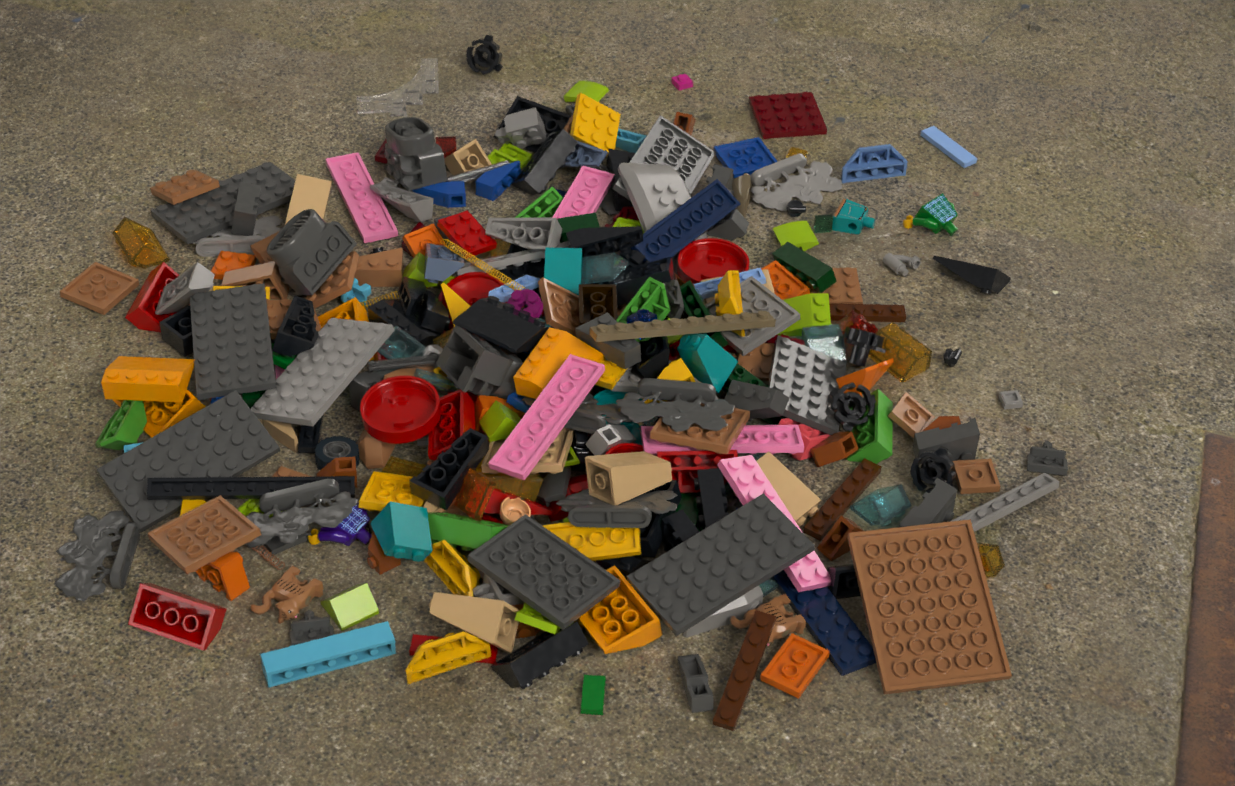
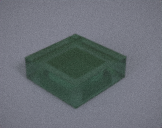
(823, 223)

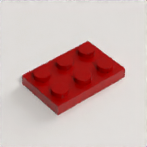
(467, 233)

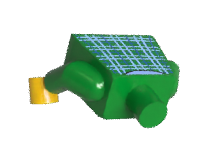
(935, 215)

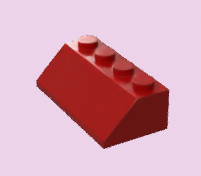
(143, 309)
(455, 420)
(176, 616)

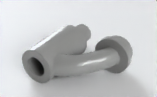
(896, 263)

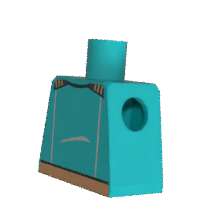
(852, 218)

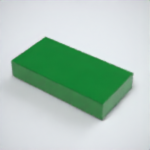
(593, 694)

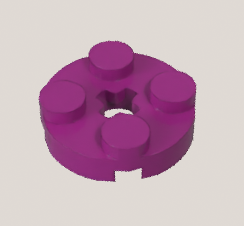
(529, 298)

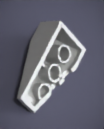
(407, 202)
(526, 232)
(737, 608)

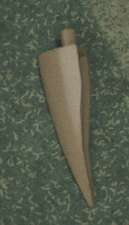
(742, 192)

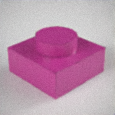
(682, 82)

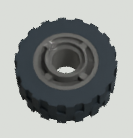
(333, 448)

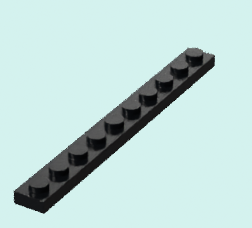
(232, 487)

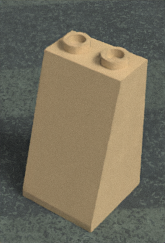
(309, 194)
(625, 475)
(794, 494)
(480, 617)

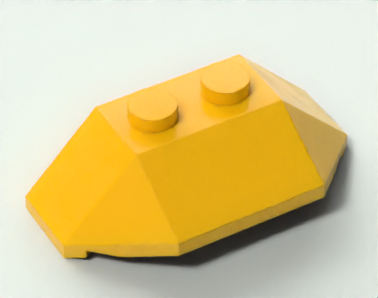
(729, 297)
(453, 569)
(445, 655)

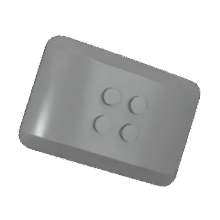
(654, 191)

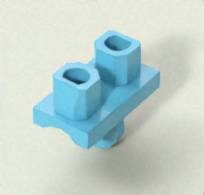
(360, 292)

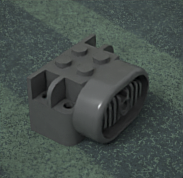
(413, 154)
(309, 251)
(479, 364)

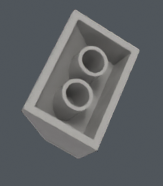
(178, 292)

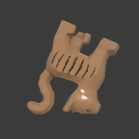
(291, 595)
(784, 623)

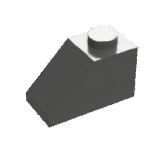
(730, 227)

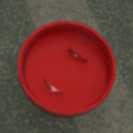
(710, 259)
(400, 409)

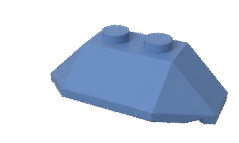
(874, 163)

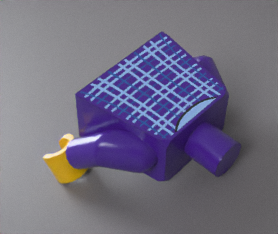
(347, 531)

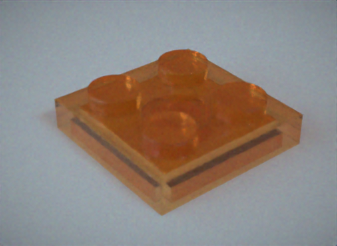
(474, 494)

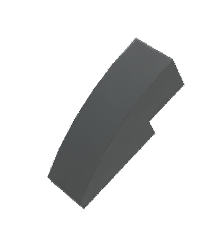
(695, 683)

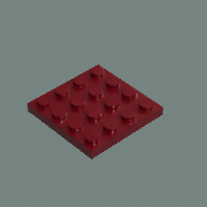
(787, 115)

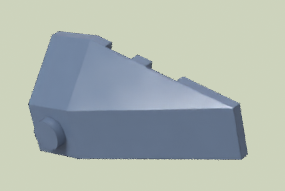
(585, 156)
(440, 263)

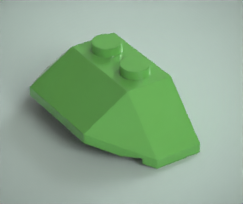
(544, 206)
(650, 297)
(123, 426)

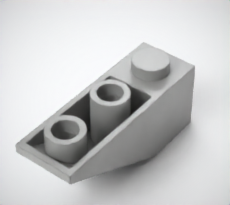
(607, 437)

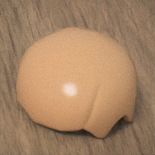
(513, 509)

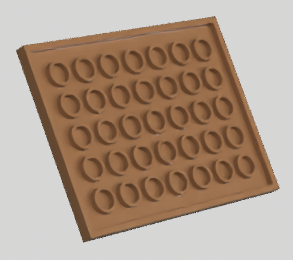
(928, 606)

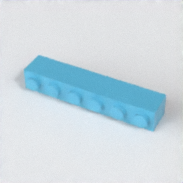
(328, 654)

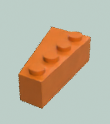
(226, 574)

